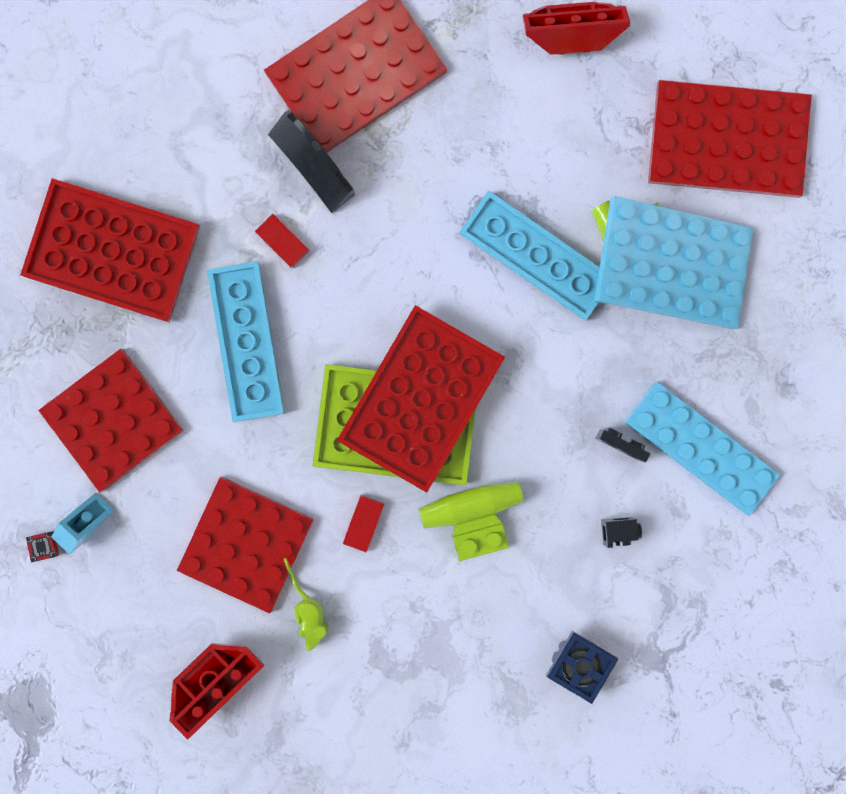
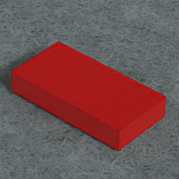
(282, 240)
(363, 523)

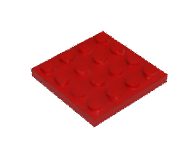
(111, 420)
(244, 544)

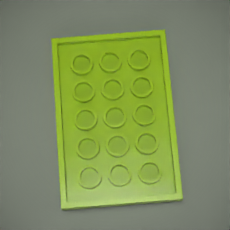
(339, 397)

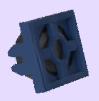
(579, 665)

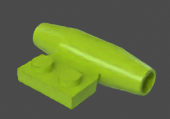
(473, 515)

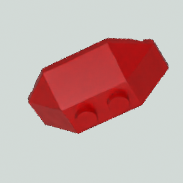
(575, 26)
(210, 684)

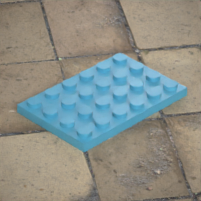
(673, 263)

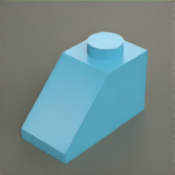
(82, 523)

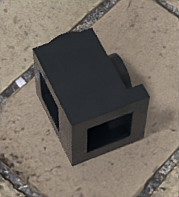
(620, 531)

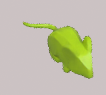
(310, 616)

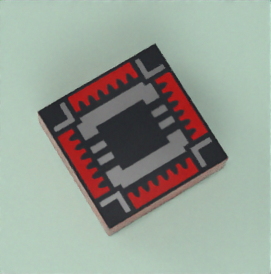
(42, 546)

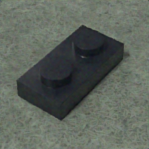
(633, 449)

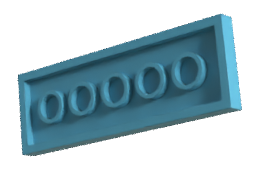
(533, 254)
(245, 341)
(702, 448)

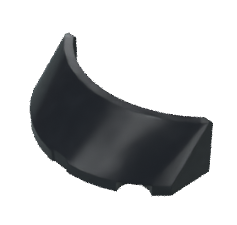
(311, 161)

